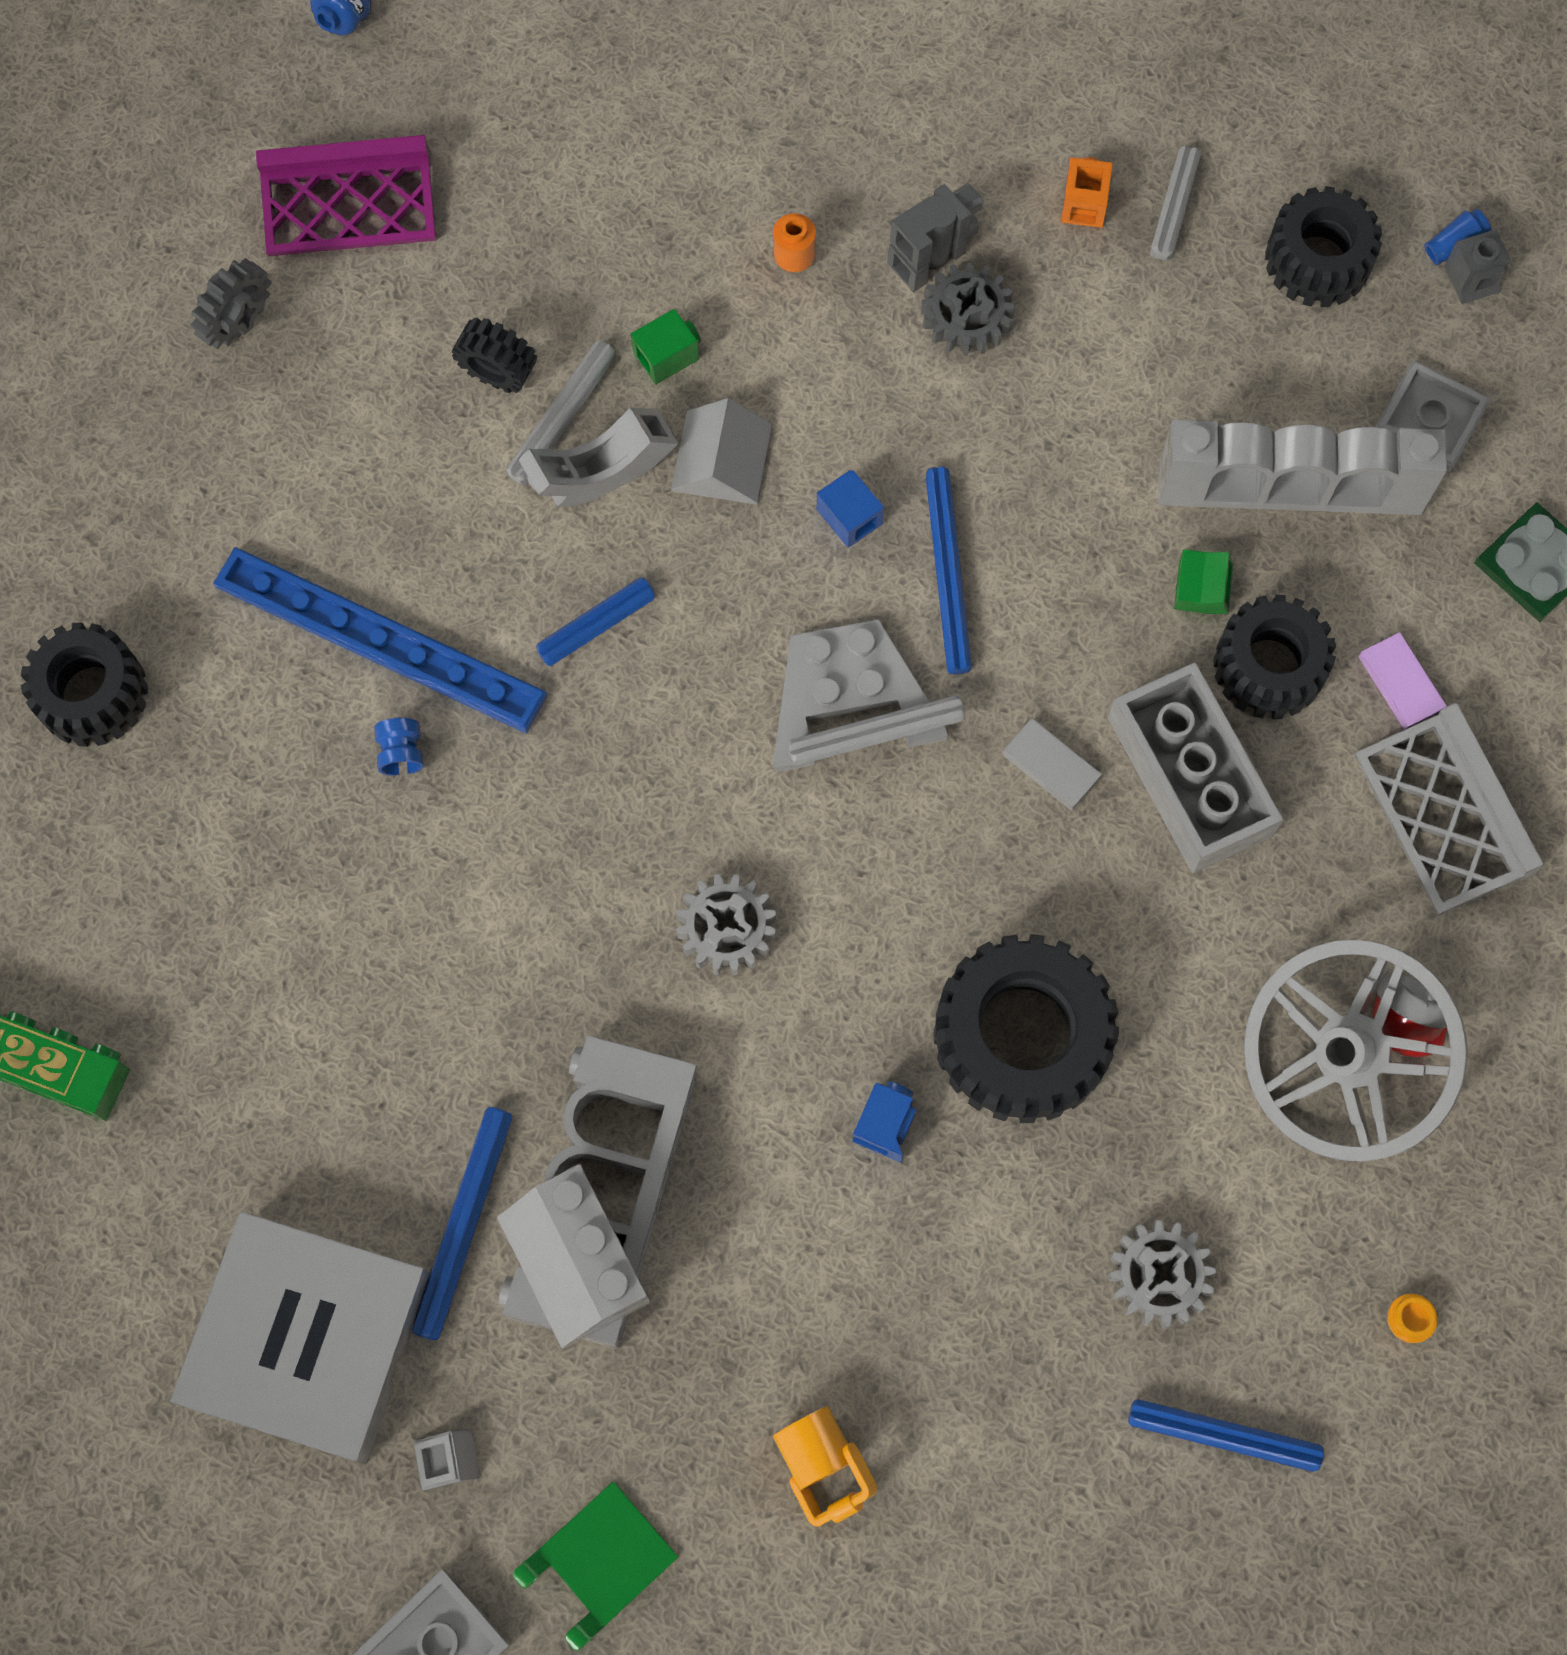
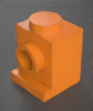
(1086, 192)

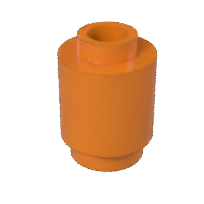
(794, 242)

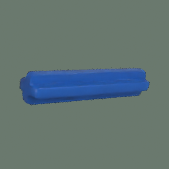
(595, 621)

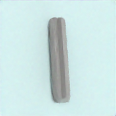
(1175, 203)

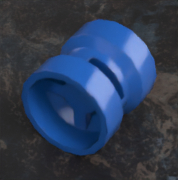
(398, 744)

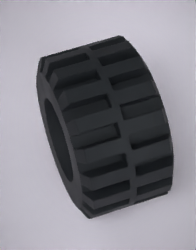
(1312, 274)
(1281, 623)
(63, 658)

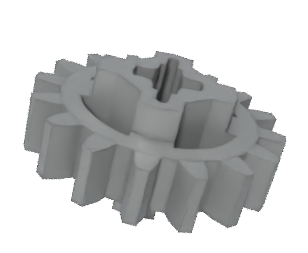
(714, 940)
(1180, 1288)

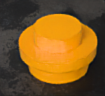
(1412, 1318)

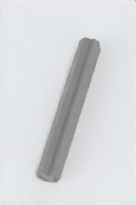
(565, 405)
(876, 730)

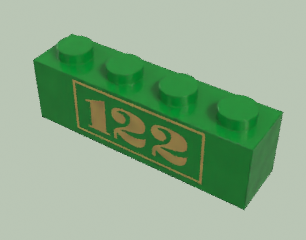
(59, 1068)

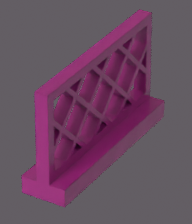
(344, 161)

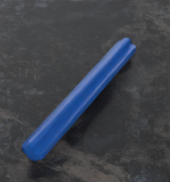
(948, 571)
(462, 1224)

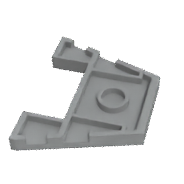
(843, 674)

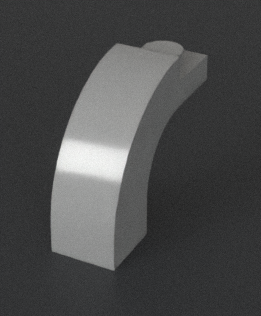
(605, 463)

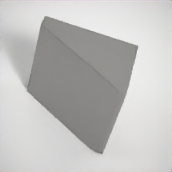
(446, 1459)

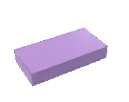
(1402, 681)

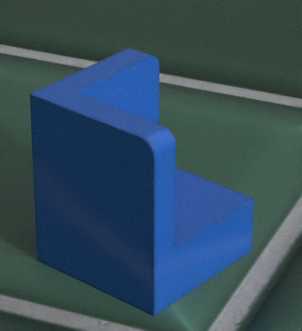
(850, 508)

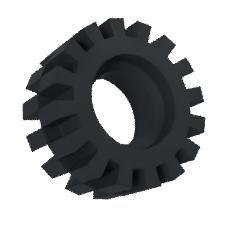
(494, 355)

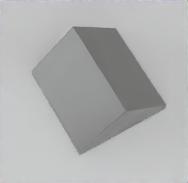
(722, 452)

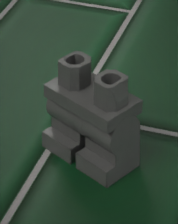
(932, 233)

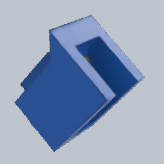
(886, 1120)

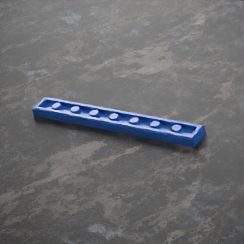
(381, 640)

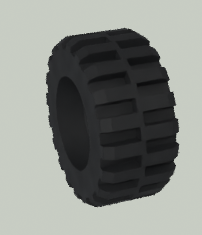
(1035, 968)

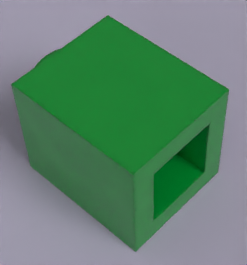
(666, 345)

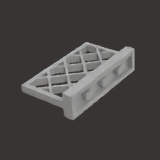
(1484, 792)

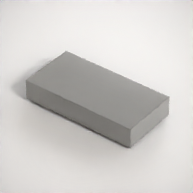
(1051, 764)

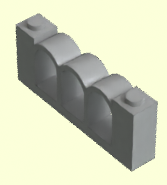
(1300, 467)
(634, 1077)

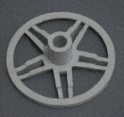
(1355, 1050)

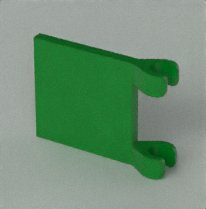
(603, 1557)

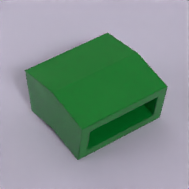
(1204, 582)

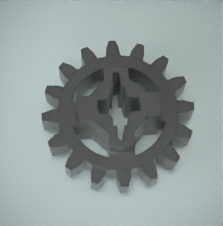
(230, 303)
(980, 321)

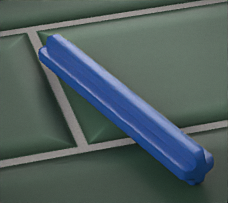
(1226, 1435)

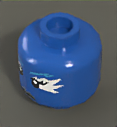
(340, 16)

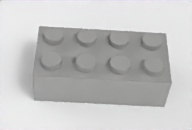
(1194, 767)

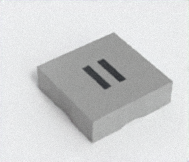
(301, 1337)

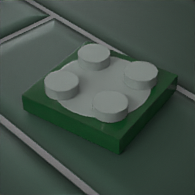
(1530, 562)

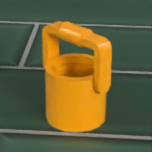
(816, 1450)

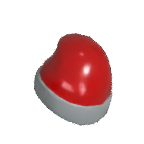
(1412, 1014)

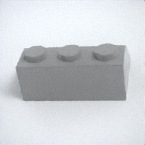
(572, 1257)

